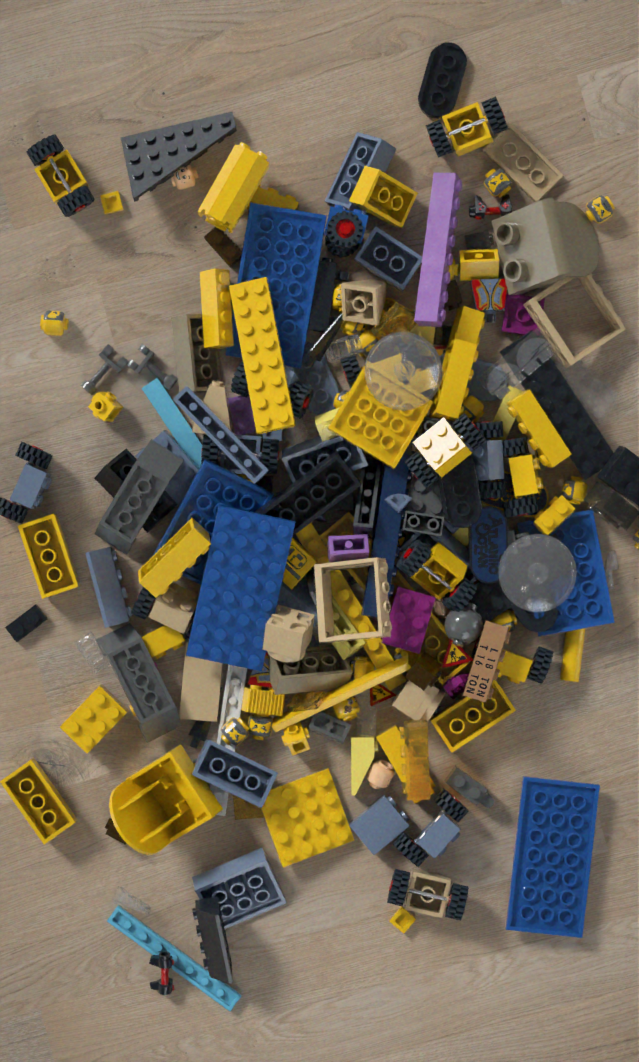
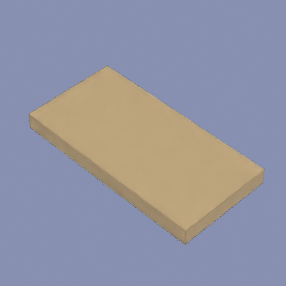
(523, 163)
(200, 689)

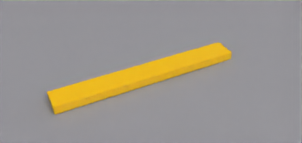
(346, 691)

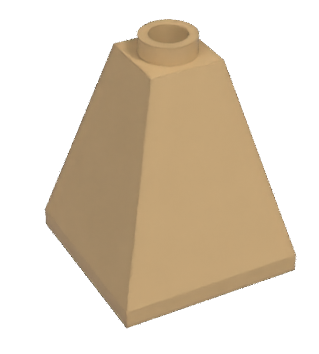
(363, 301)
(217, 401)

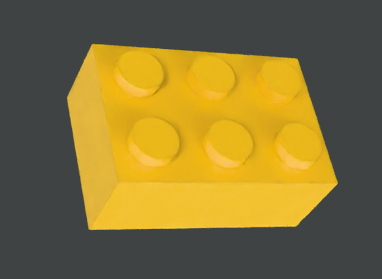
(383, 196)
(94, 718)

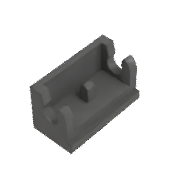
(329, 727)

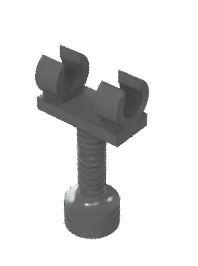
(169, 380)
(90, 385)

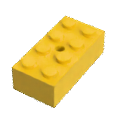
(455, 376)
(39, 539)
(174, 558)
(458, 728)
(45, 818)

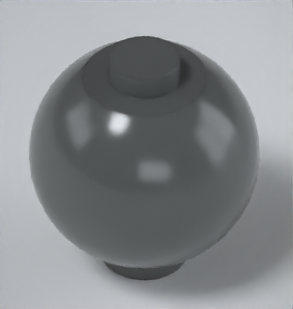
(464, 626)

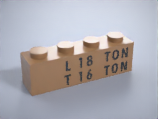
(485, 663)

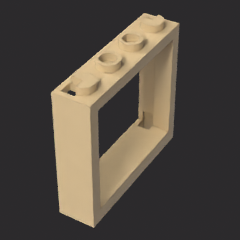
(550, 333)
(324, 599)

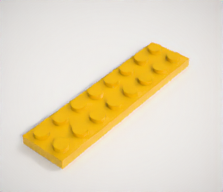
(262, 355)

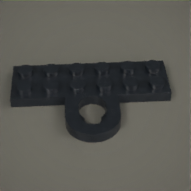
(493, 602)

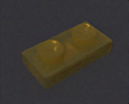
(306, 701)

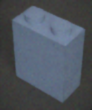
(380, 824)

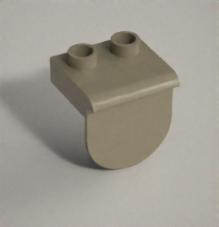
(545, 245)

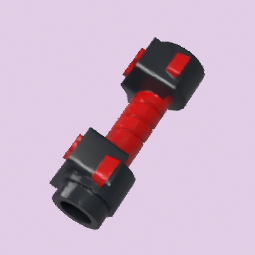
(479, 209)
(165, 962)

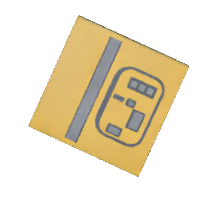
(298, 564)

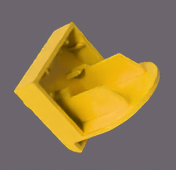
(161, 803)

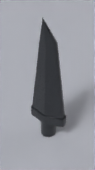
(321, 346)
(199, 731)

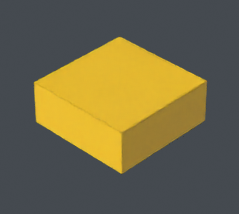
(111, 202)
(402, 919)

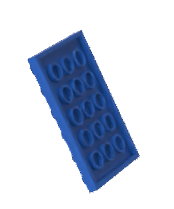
(208, 490)
(590, 599)

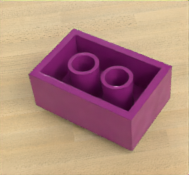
(409, 619)

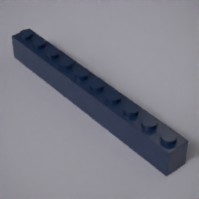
(387, 528)

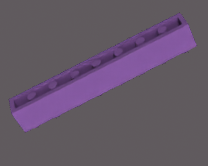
(437, 250)

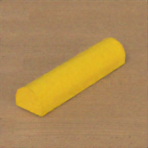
(572, 655)

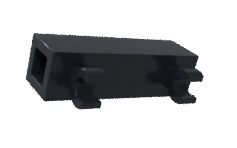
(323, 293)

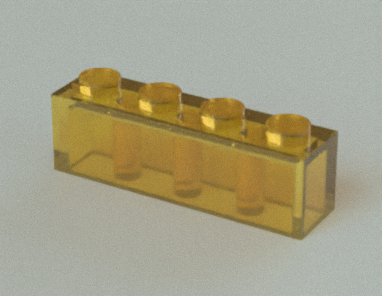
(416, 760)

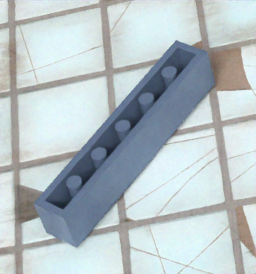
(220, 434)

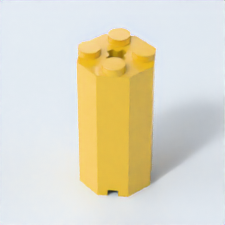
(234, 187)

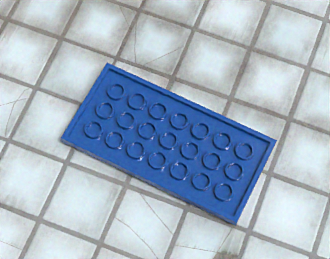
(287, 251)
(240, 587)
(552, 857)

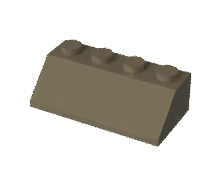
(194, 363)
(317, 671)

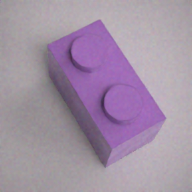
(348, 547)

